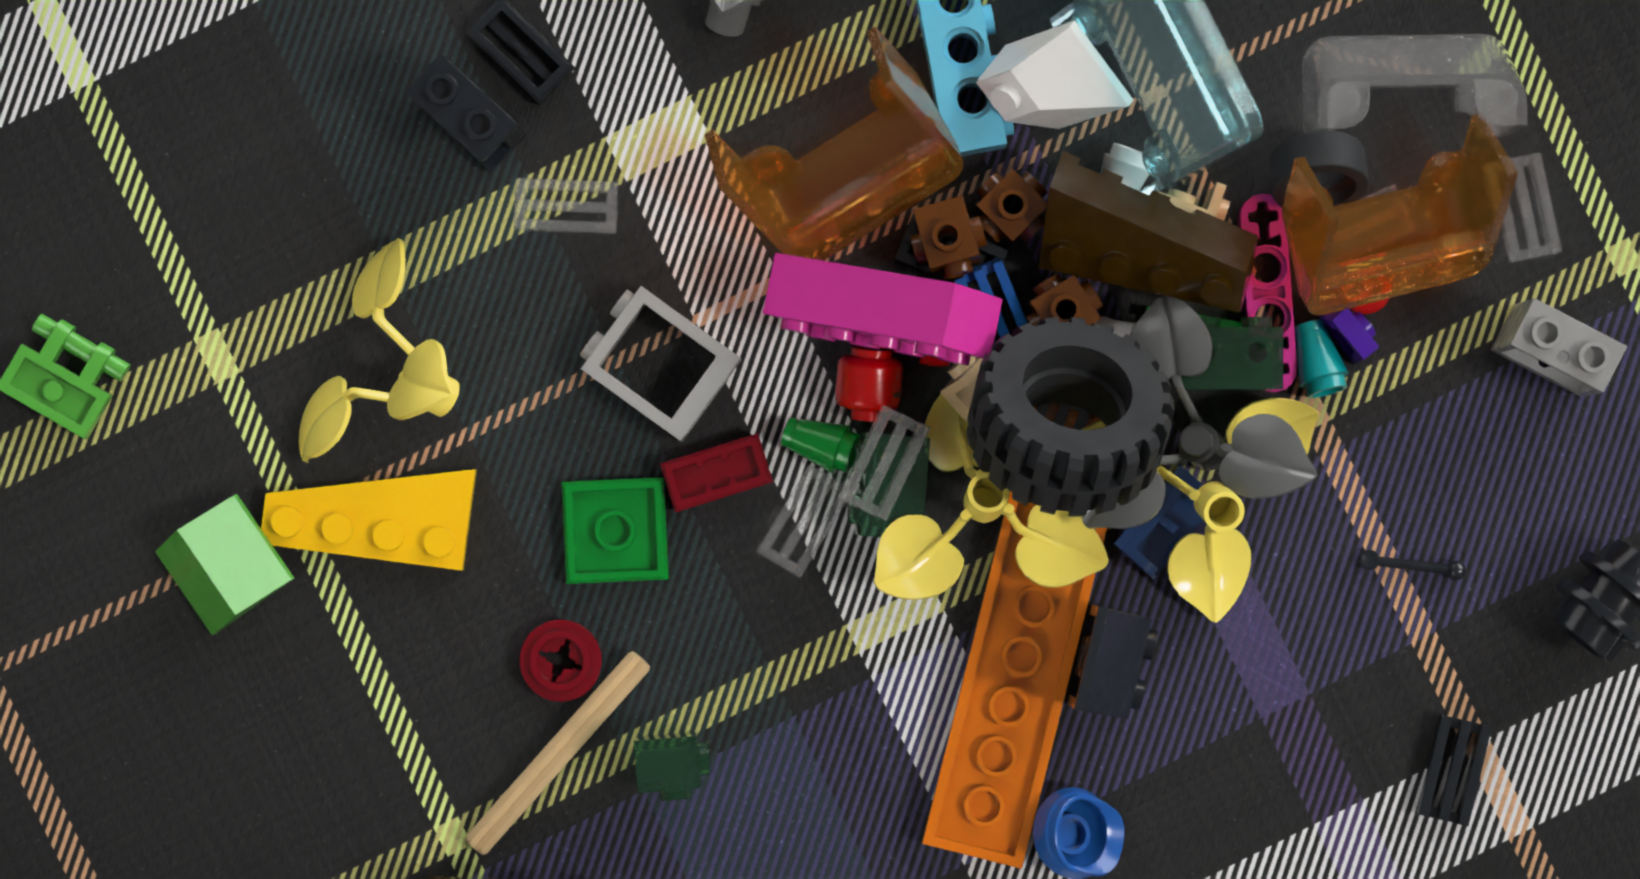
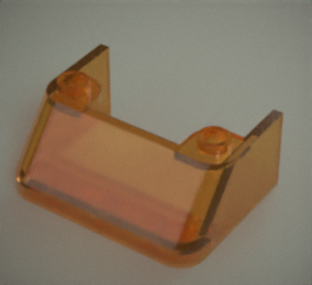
(854, 178)
(1402, 237)

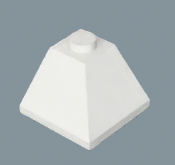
(1052, 80)

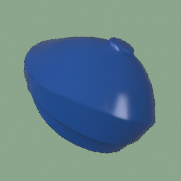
(1078, 834)

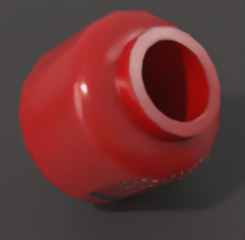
(868, 381)

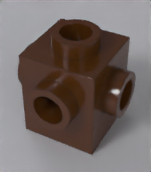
(944, 220)
(997, 221)
(1055, 290)

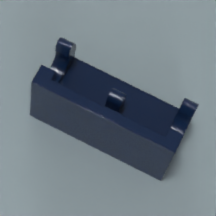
(1152, 542)

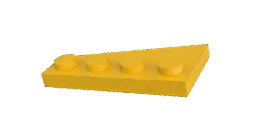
(389, 519)

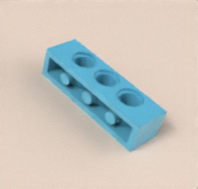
(976, 131)

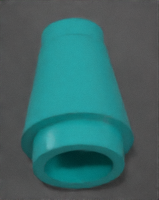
(1318, 361)

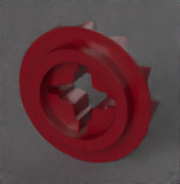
(538, 670)

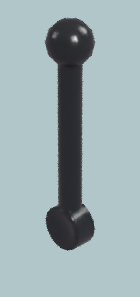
(1370, 560)

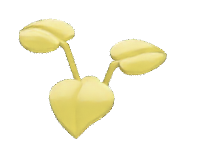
(420, 385)
(921, 563)
(1215, 566)

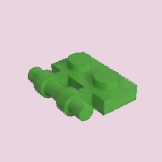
(55, 390)

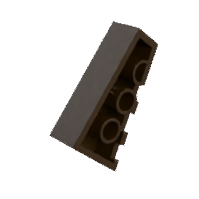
(1142, 240)

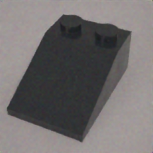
(1110, 662)

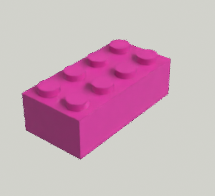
(882, 309)

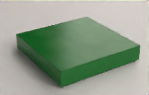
(615, 530)

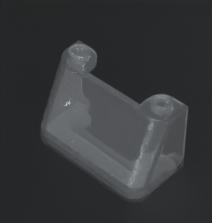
(1345, 68)

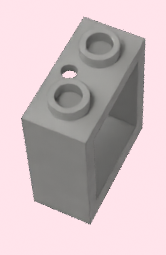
(1575, 353)
(703, 393)

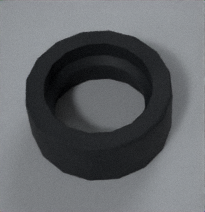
(1331, 152)

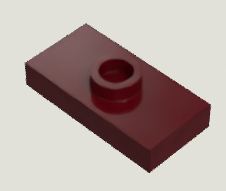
(716, 472)

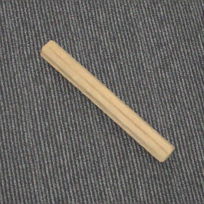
(557, 753)

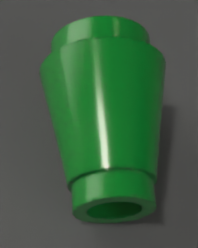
(821, 443)

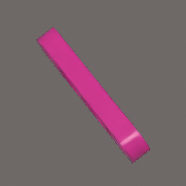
(1275, 292)

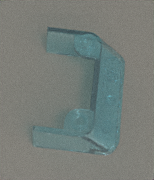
(1178, 77)

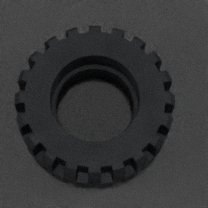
(1061, 464)

